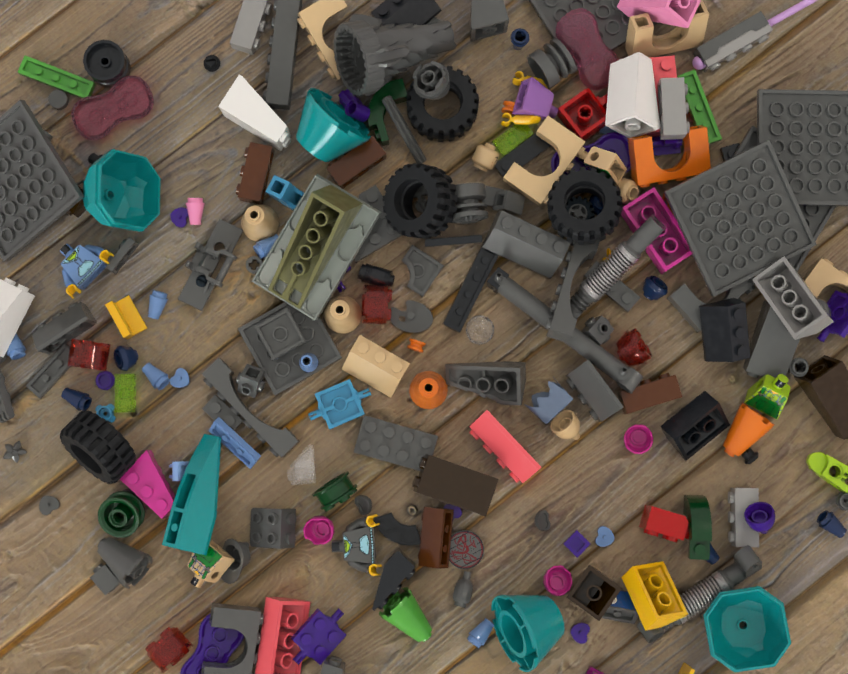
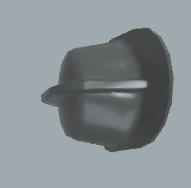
(242, 556)

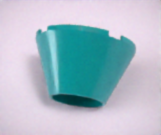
(327, 129)
(527, 627)

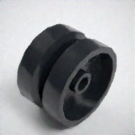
(106, 63)

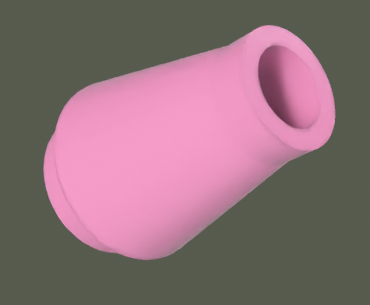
(195, 210)

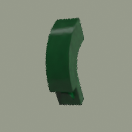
(397, 91)
(700, 526)

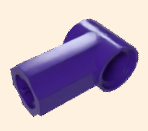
(353, 106)

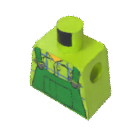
(769, 395)

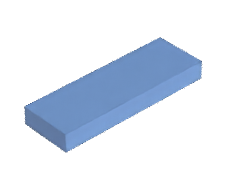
(234, 443)

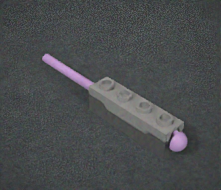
(740, 38)

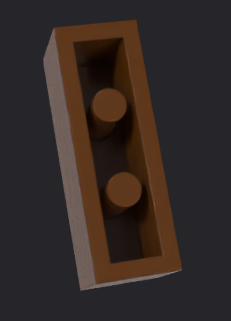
(356, 162)
(255, 173)
(650, 393)
(435, 537)

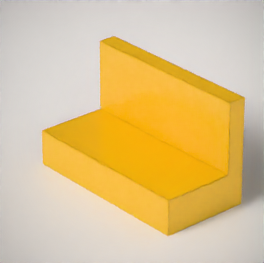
(126, 317)

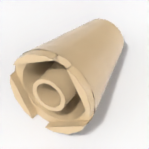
(259, 222)
(345, 321)

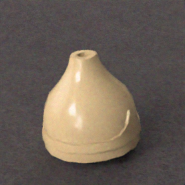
(566, 425)

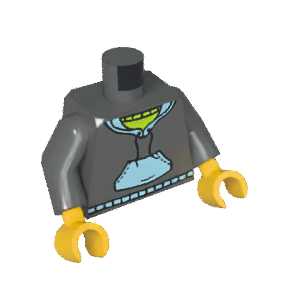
(359, 545)

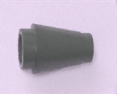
(801, 365)

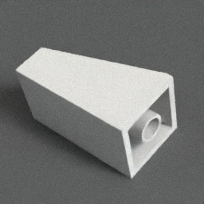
(632, 97)
(252, 113)
(13, 307)

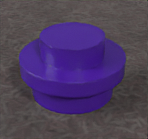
(105, 380)

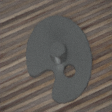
(417, 317)

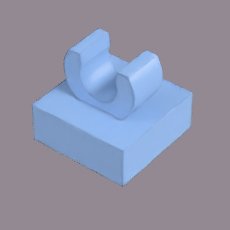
(178, 470)

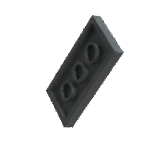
(394, 443)

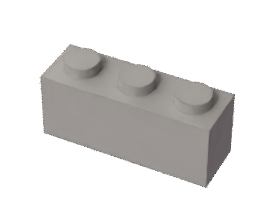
(250, 25)
(673, 108)
(741, 533)

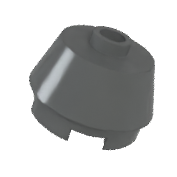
(431, 80)

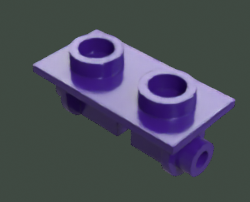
(666, 147)

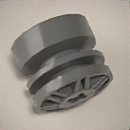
(553, 63)
(468, 207)

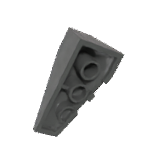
(493, 380)

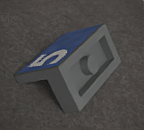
(622, 609)

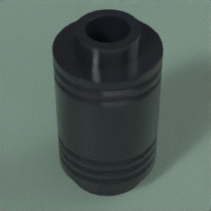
(376, 275)

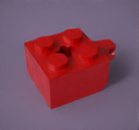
(585, 104)
(661, 521)

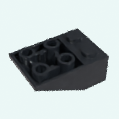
(395, 570)

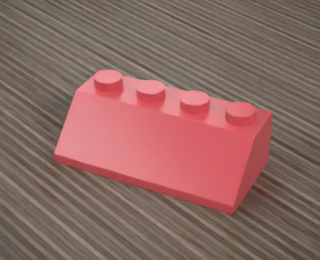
(504, 446)
(280, 623)

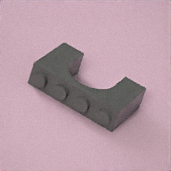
(688, 304)
(245, 620)

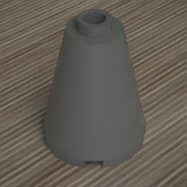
(124, 561)

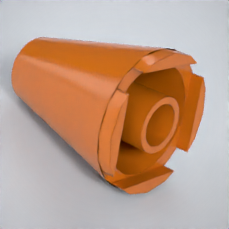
(427, 399)
(745, 430)

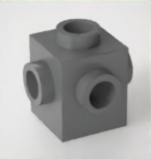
(598, 329)
(250, 381)

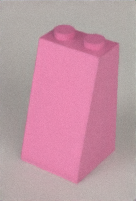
(668, 12)

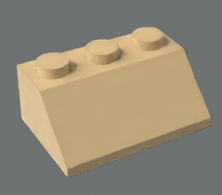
(375, 366)

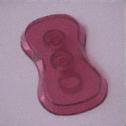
(581, 37)
(125, 101)

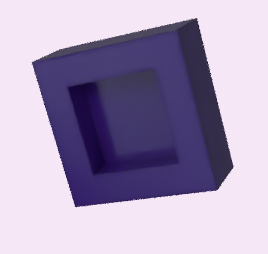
(577, 543)

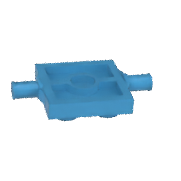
(339, 404)

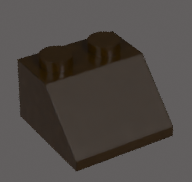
(594, 592)

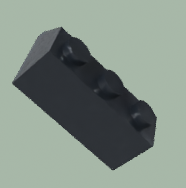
(406, 11)
(725, 331)
(695, 425)

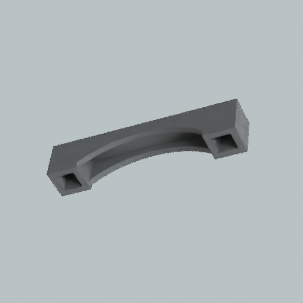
(563, 323)
(220, 377)

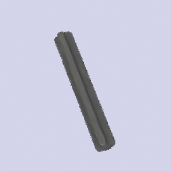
(403, 129)

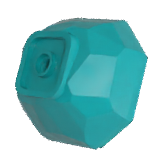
(122, 191)
(759, 642)

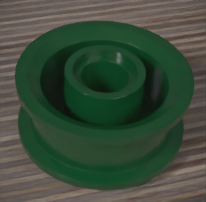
(335, 491)
(129, 506)

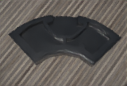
(396, 531)

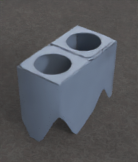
(549, 404)

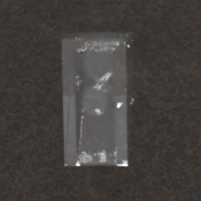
(303, 468)

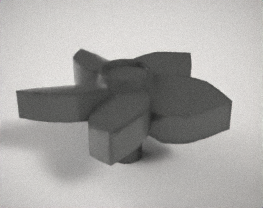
(14, 451)

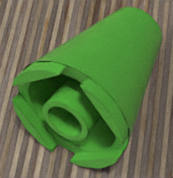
(406, 615)

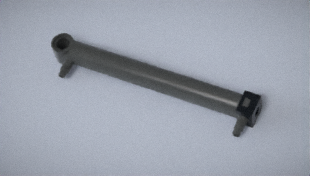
(625, 376)

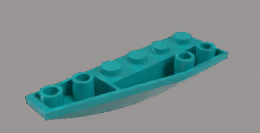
(196, 500)

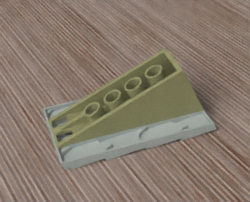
(316, 247)

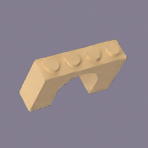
(313, 20)
(641, 37)
(567, 146)
(824, 274)

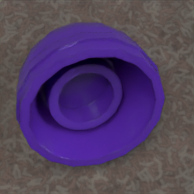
(760, 516)

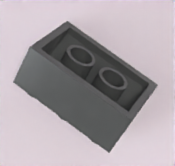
(63, 328)
(593, 391)

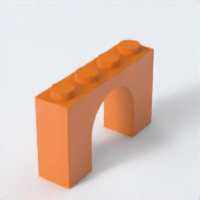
(693, 162)

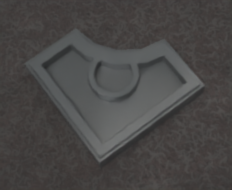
(422, 270)

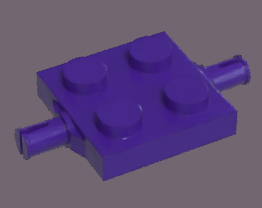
(839, 313)
(318, 636)

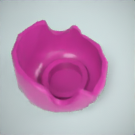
(638, 439)
(319, 530)
(557, 580)

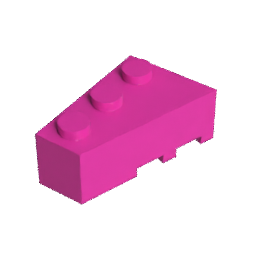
(150, 484)

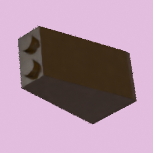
(828, 391)
(455, 484)

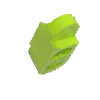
(821, 464)

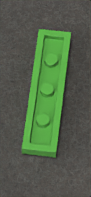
(56, 77)
(699, 107)

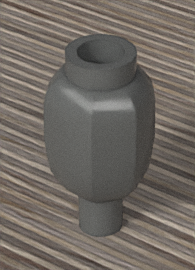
(463, 590)

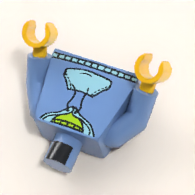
(82, 266)

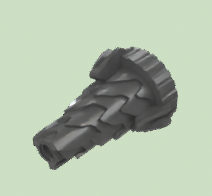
(373, 53)

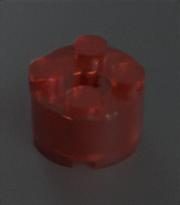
(376, 304)
(88, 354)
(169, 648)

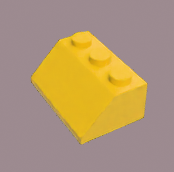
(654, 595)

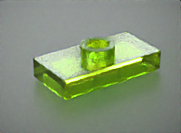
(512, 138)
(125, 393)

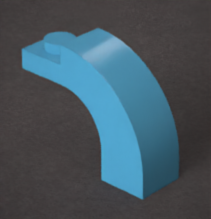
(284, 192)

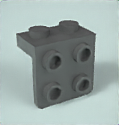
(273, 528)

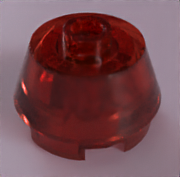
(632, 348)

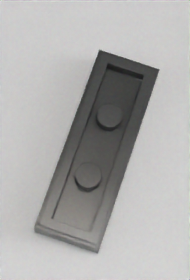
(50, 372)

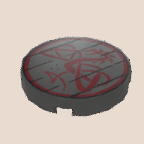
(465, 549)

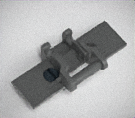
(200, 284)

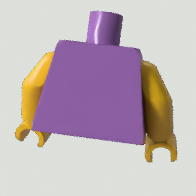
(532, 101)

